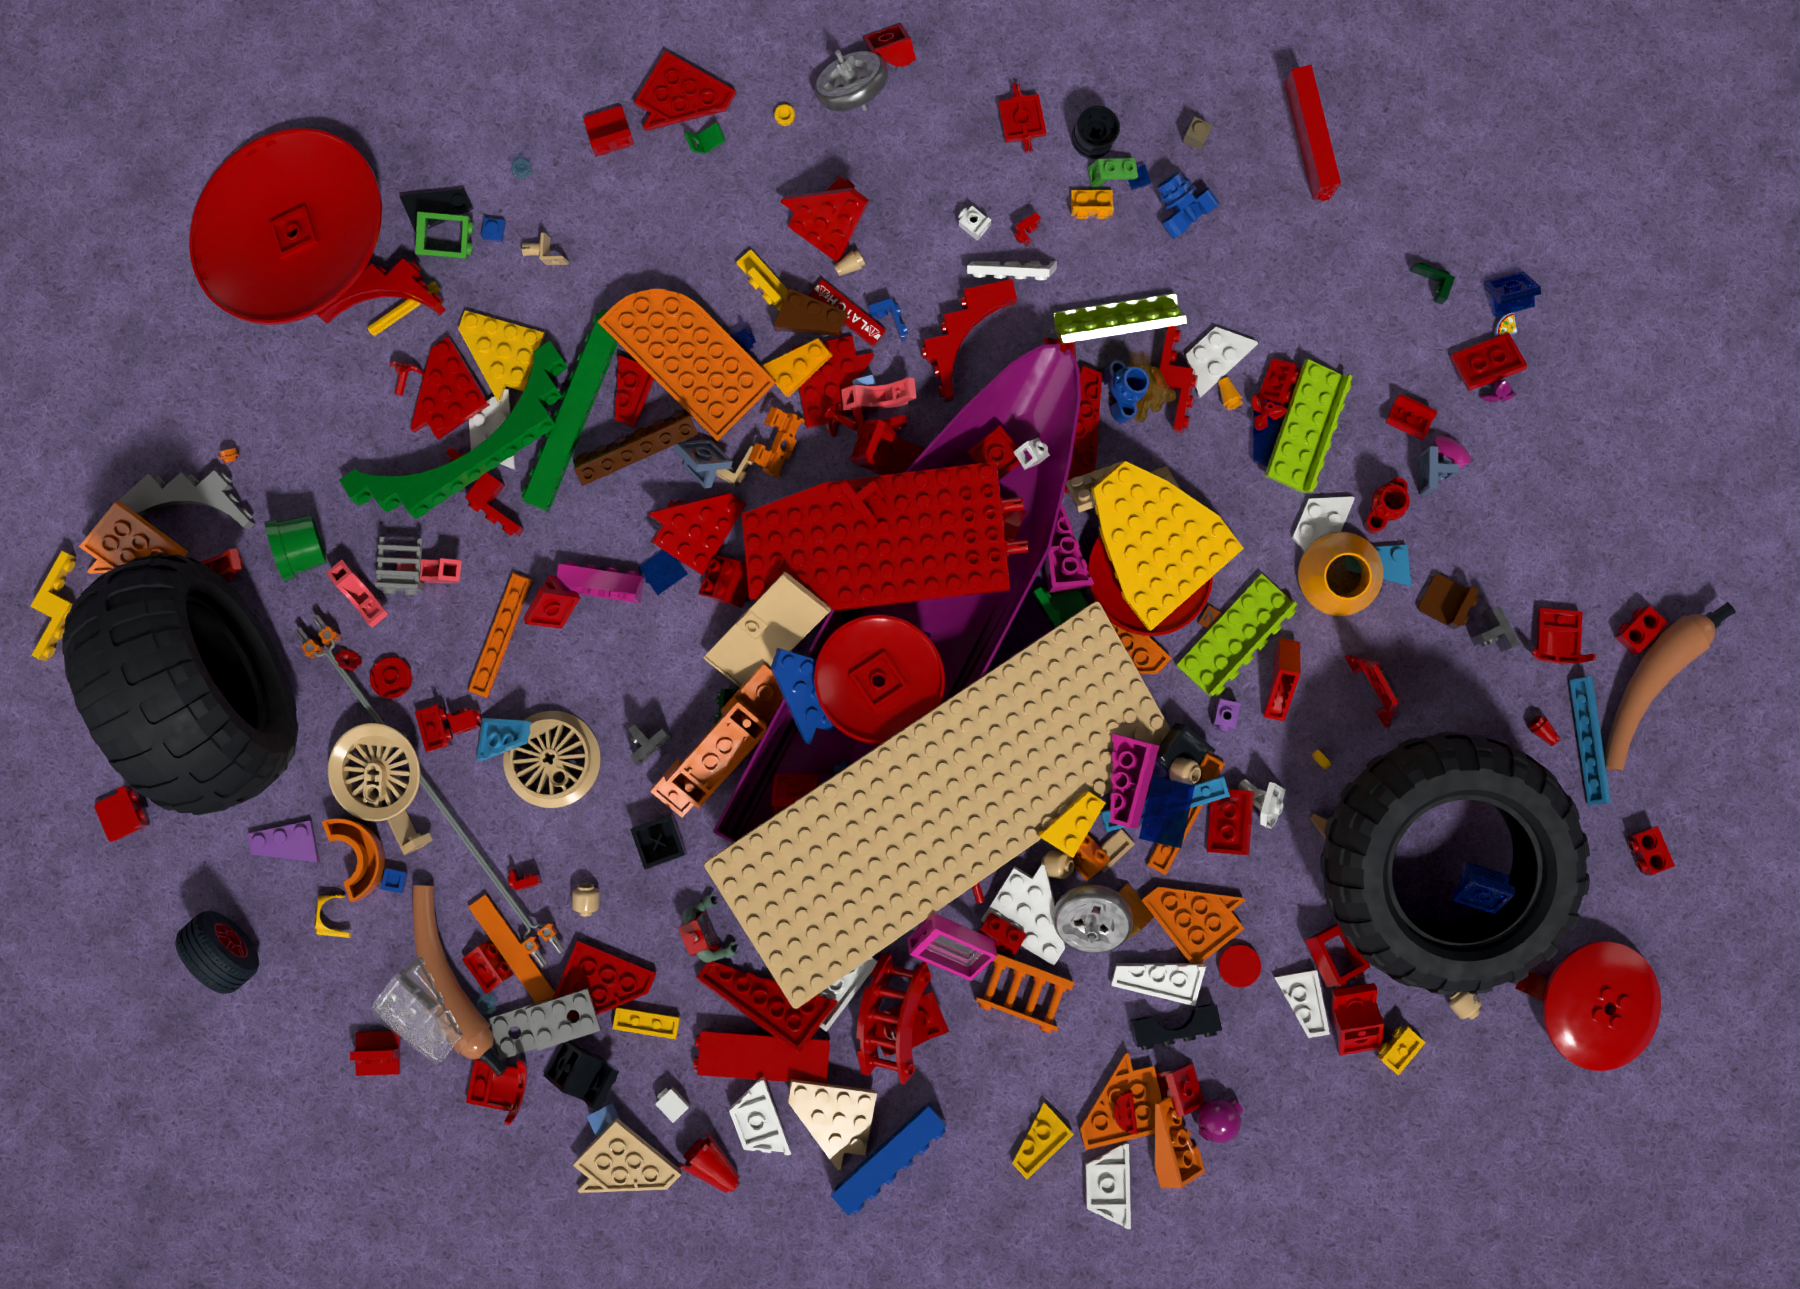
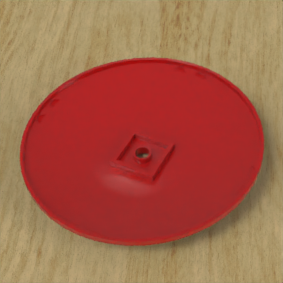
(253, 205)

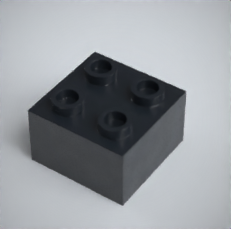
(658, 842)

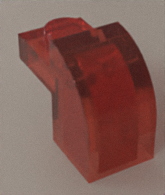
(1533, 986)

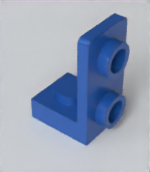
(882, 309)

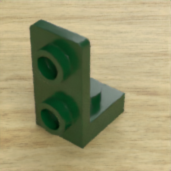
(1446, 280)

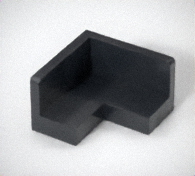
(1184, 742)

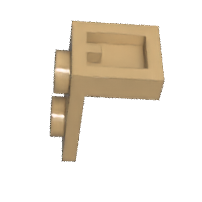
(740, 474)
(406, 834)

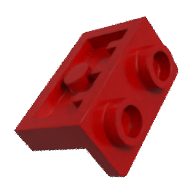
(1279, 382)
(1006, 936)
(487, 966)

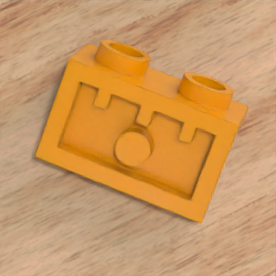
(1092, 203)

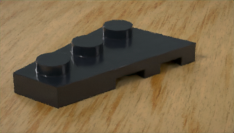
(441, 202)

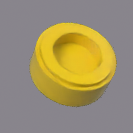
(784, 115)
(1321, 759)

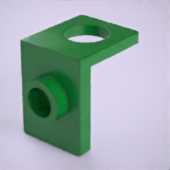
(706, 140)

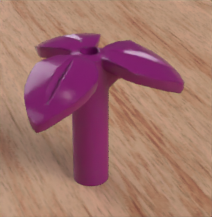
(1502, 392)

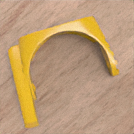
(318, 925)

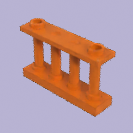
(1040, 979)

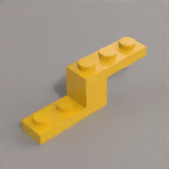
(53, 605)

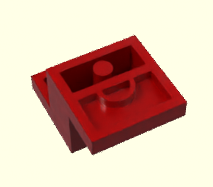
(1357, 1019)
(927, 1023)

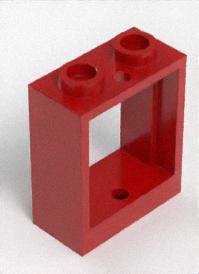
(1324, 962)

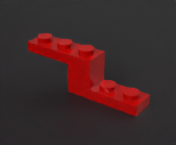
(1178, 378)
(483, 495)

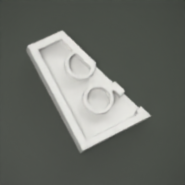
(1306, 1001)

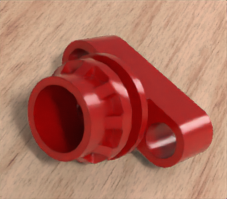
(1388, 504)

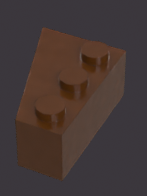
(809, 315)

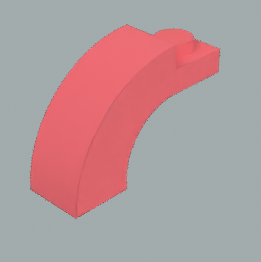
(435, 571)
(357, 592)

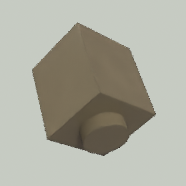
(1197, 133)

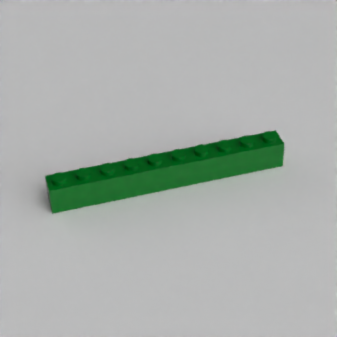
(571, 417)

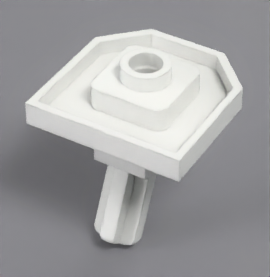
(1267, 801)

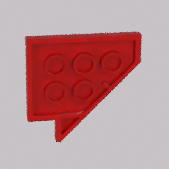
(680, 94)
(827, 218)
(827, 382)
(447, 392)
(696, 528)
(607, 977)

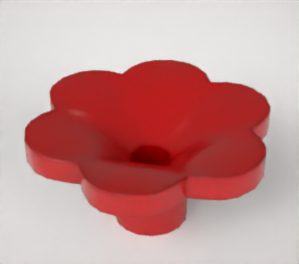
(348, 660)

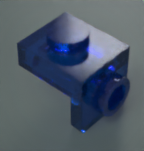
(745, 339)

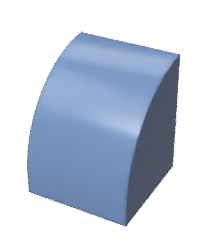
(603, 1118)

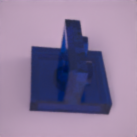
(1512, 293)
(1483, 888)

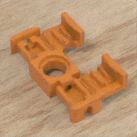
(789, 428)

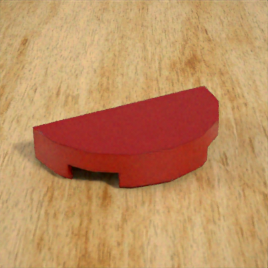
(1125, 1112)

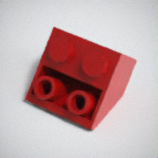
(726, 581)

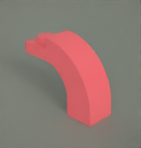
(879, 396)

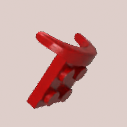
(1560, 637)
(499, 1092)

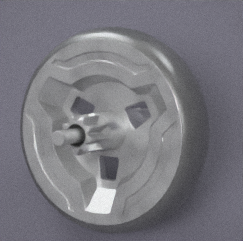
(851, 81)
(1095, 907)

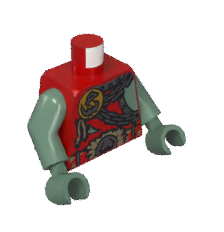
(699, 933)

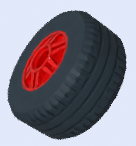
(217, 952)

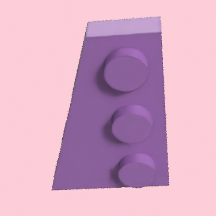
(287, 842)

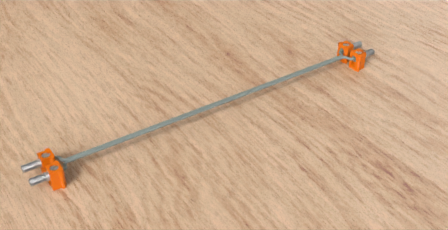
(547, 932)

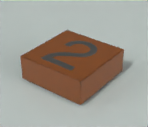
(1209, 617)

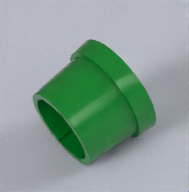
(295, 545)

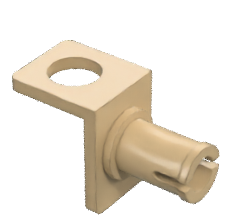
(543, 250)

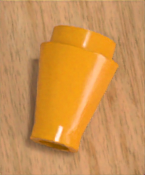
(1230, 395)

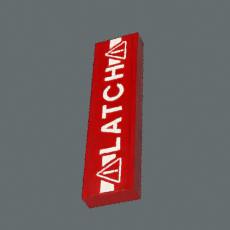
(857, 320)

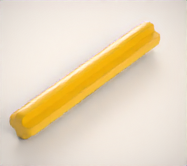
(398, 312)

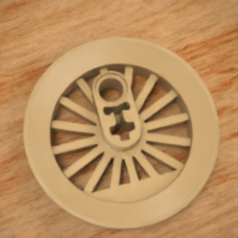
(541, 724)
(374, 760)

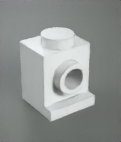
(977, 228)
(1037, 450)

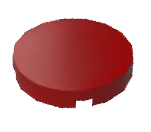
(397, 677)
(1239, 966)

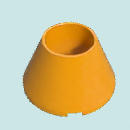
(1314, 567)

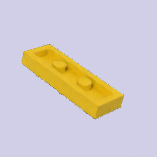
(646, 1023)

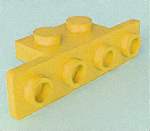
(763, 279)

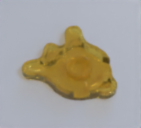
(1156, 393)

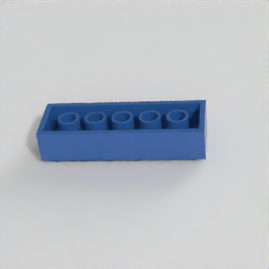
(888, 1158)

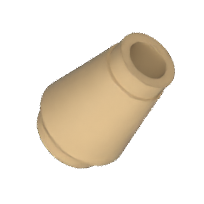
(850, 263)

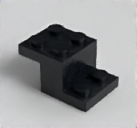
(581, 1074)

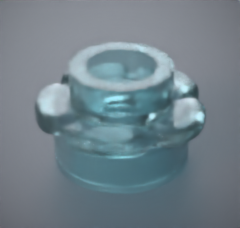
(520, 163)
(486, 998)

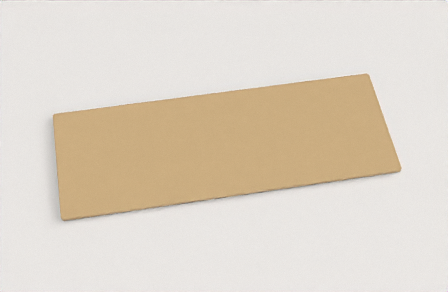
(935, 806)

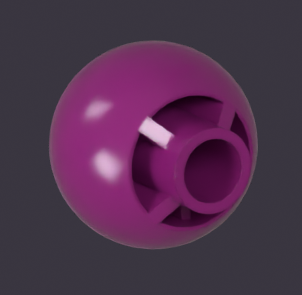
(1219, 1120)

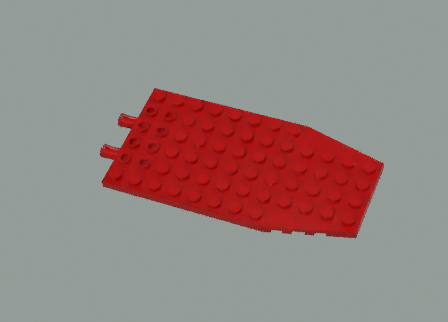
(933, 539)

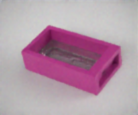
(951, 947)

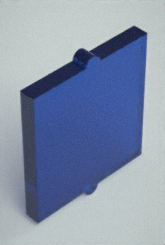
(662, 571)

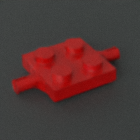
(1022, 118)

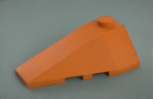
(1175, 1155)

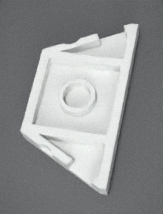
(1217, 356)
(488, 421)
(1321, 518)
(758, 1121)
(1110, 1185)

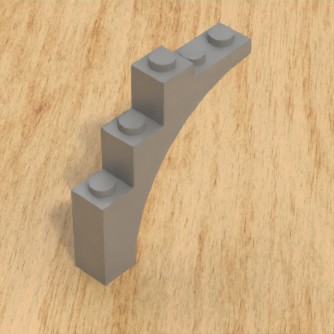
(213, 491)

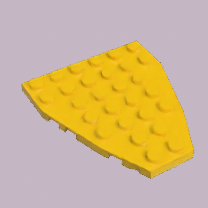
(1158, 540)

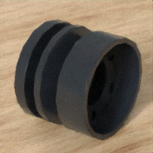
(1097, 121)

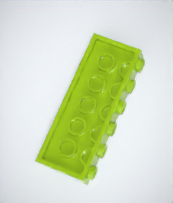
(1118, 318)
(1308, 427)
(1237, 636)

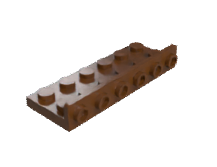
(634, 447)

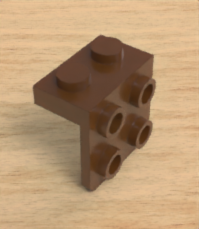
(1448, 601)

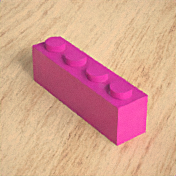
(1064, 563)
(600, 583)
(1130, 779)

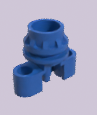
(1187, 208)
(1127, 386)

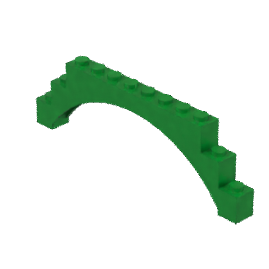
(430, 488)

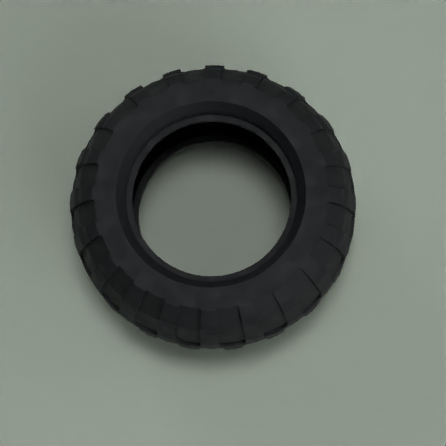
(145, 677)
(1488, 946)

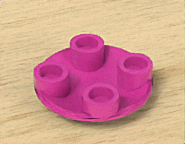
(1452, 450)

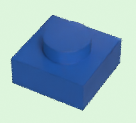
(493, 229)
(394, 880)

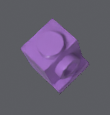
(1225, 706)

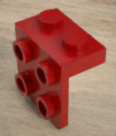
(608, 131)
(121, 814)

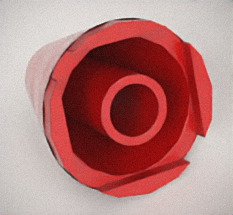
(710, 1165)

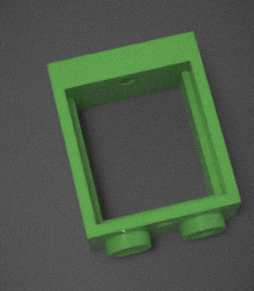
(421, 235)

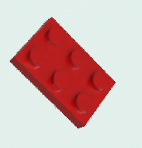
(1488, 361)
(1231, 823)

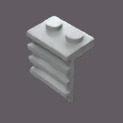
(399, 580)

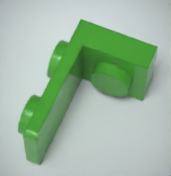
(1112, 170)

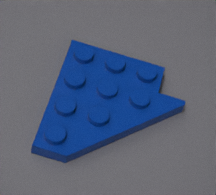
(796, 681)

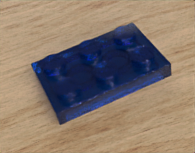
(1166, 812)

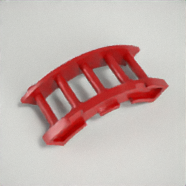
(869, 1014)

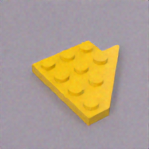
(500, 350)

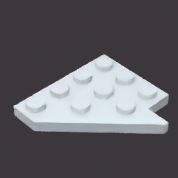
(1029, 906)

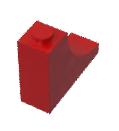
(1284, 679)

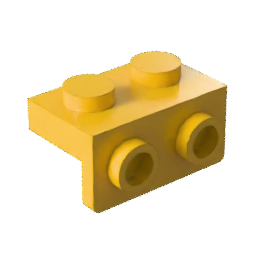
(1400, 1049)

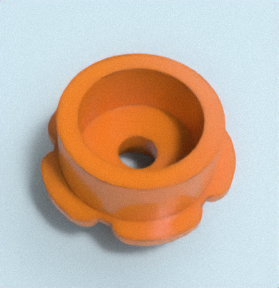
(228, 455)

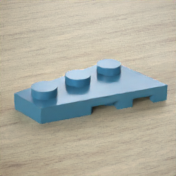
(1394, 562)
(501, 736)

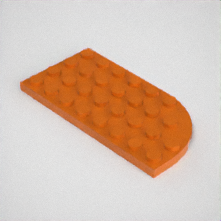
(689, 356)

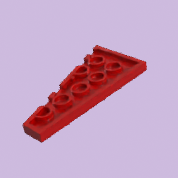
(1086, 436)
(767, 1005)

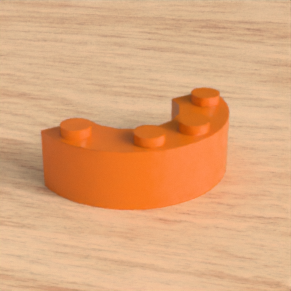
(368, 852)

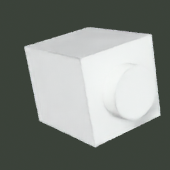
(672, 1104)

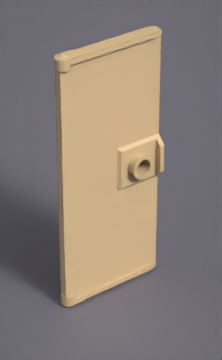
(772, 622)

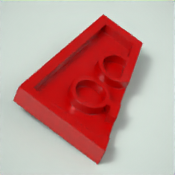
(632, 391)

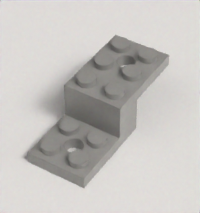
(544, 1024)

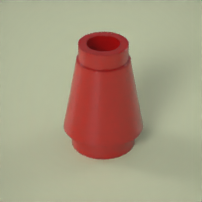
(1544, 730)

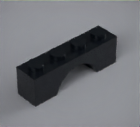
(1203, 1020)

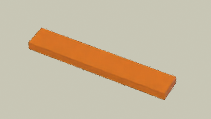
(500, 635)
(1163, 854)
(510, 949)

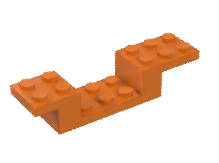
(723, 747)

